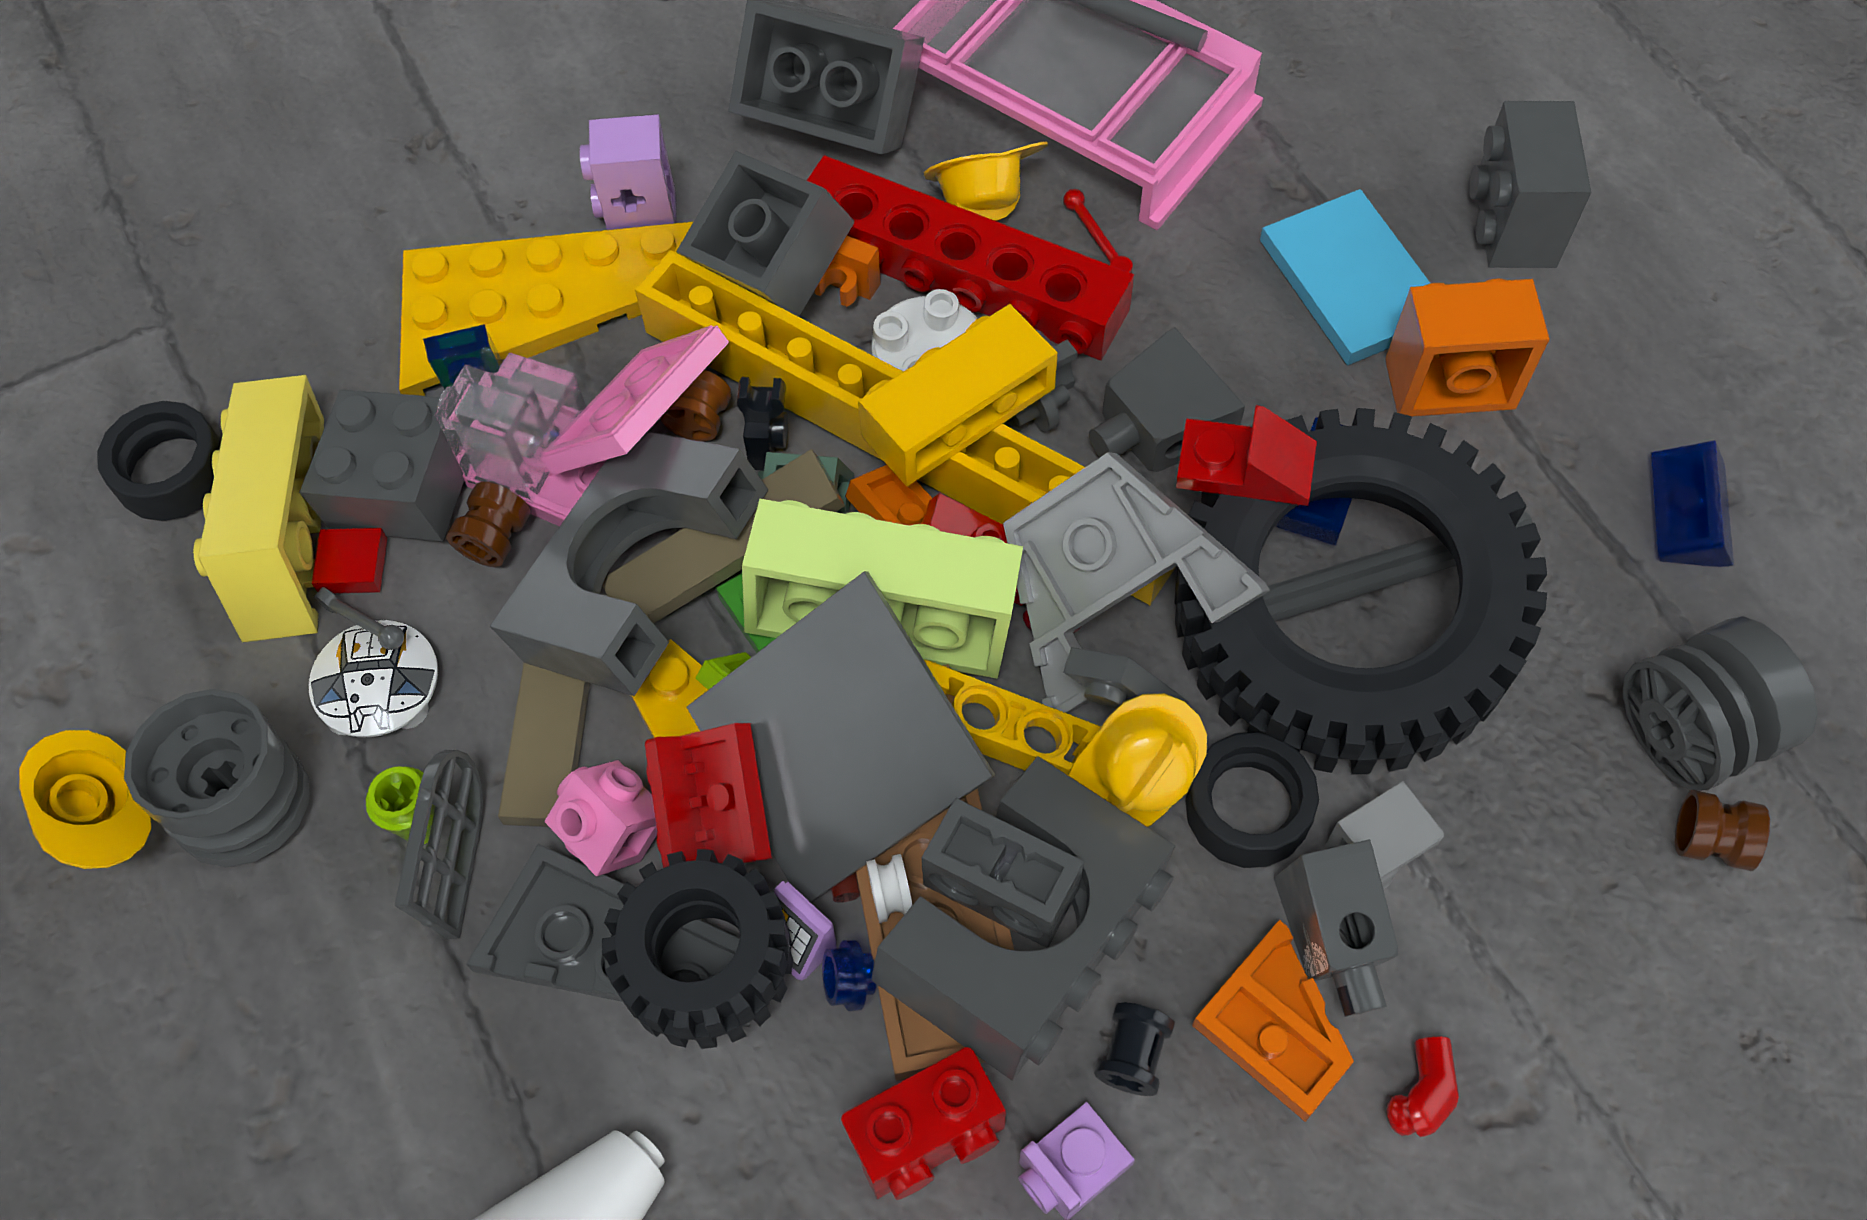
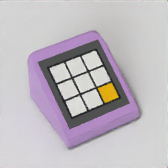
(808, 929)

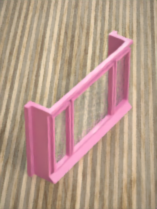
(1098, 85)

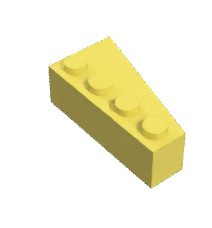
(255, 518)

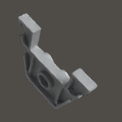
(1099, 544)

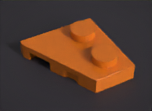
(1277, 1026)

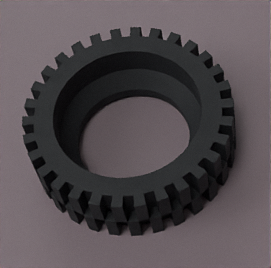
(1397, 706)

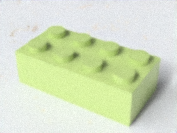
(942, 586)

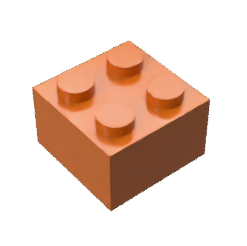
(1466, 347)

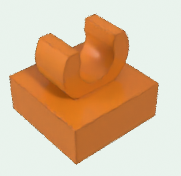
(853, 270)

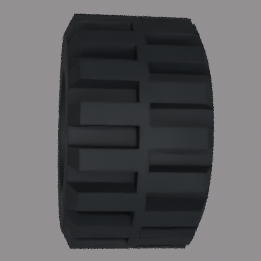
(668, 902)

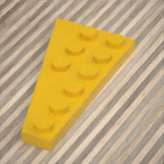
(524, 290)

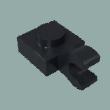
(764, 419)

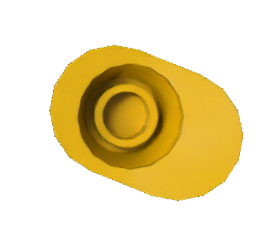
(983, 181)
(1144, 756)
(81, 801)

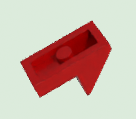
(1250, 462)

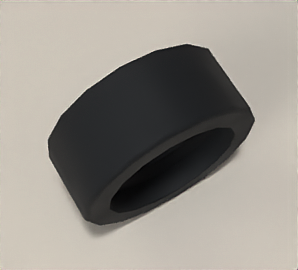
(137, 433)
(1281, 762)

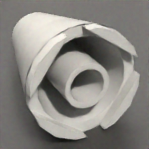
(603, 1182)

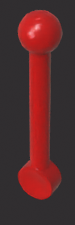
(1074, 201)

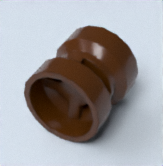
(488, 525)
(1728, 831)

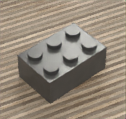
(825, 74)

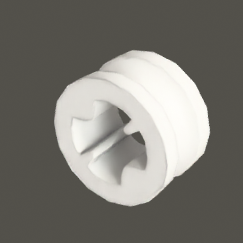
(889, 887)

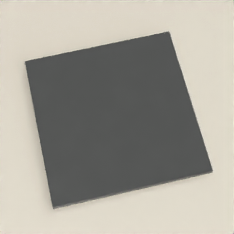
(845, 737)

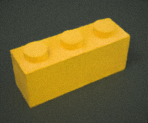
(957, 393)

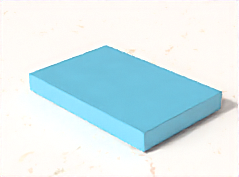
(1346, 271)

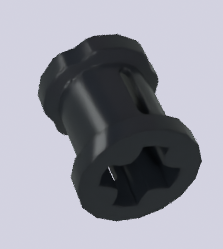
(1135, 1049)

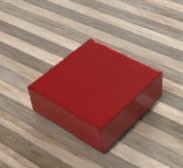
(350, 560)

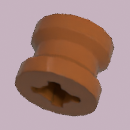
(697, 408)

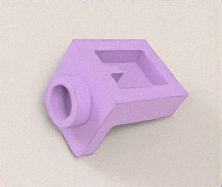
(1073, 1163)

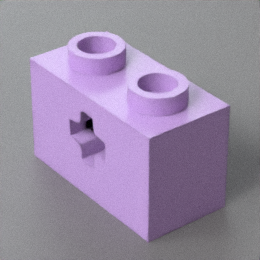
(629, 172)

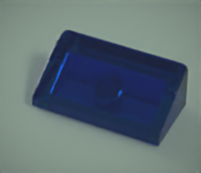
(1692, 506)

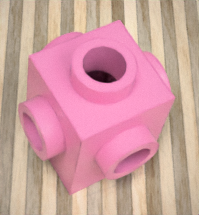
(604, 817)

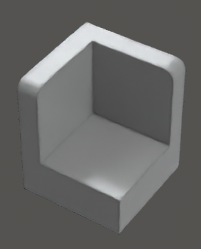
(1395, 825)

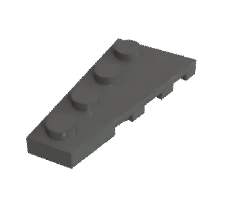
(555, 928)

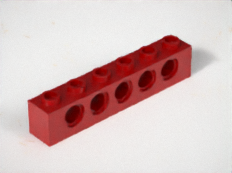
(981, 259)

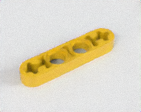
(1012, 717)

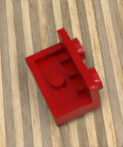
(708, 794)
(924, 1123)

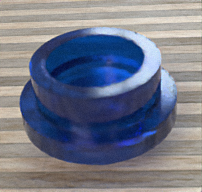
(848, 975)

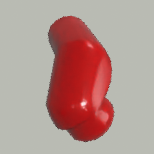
(1433, 1096)

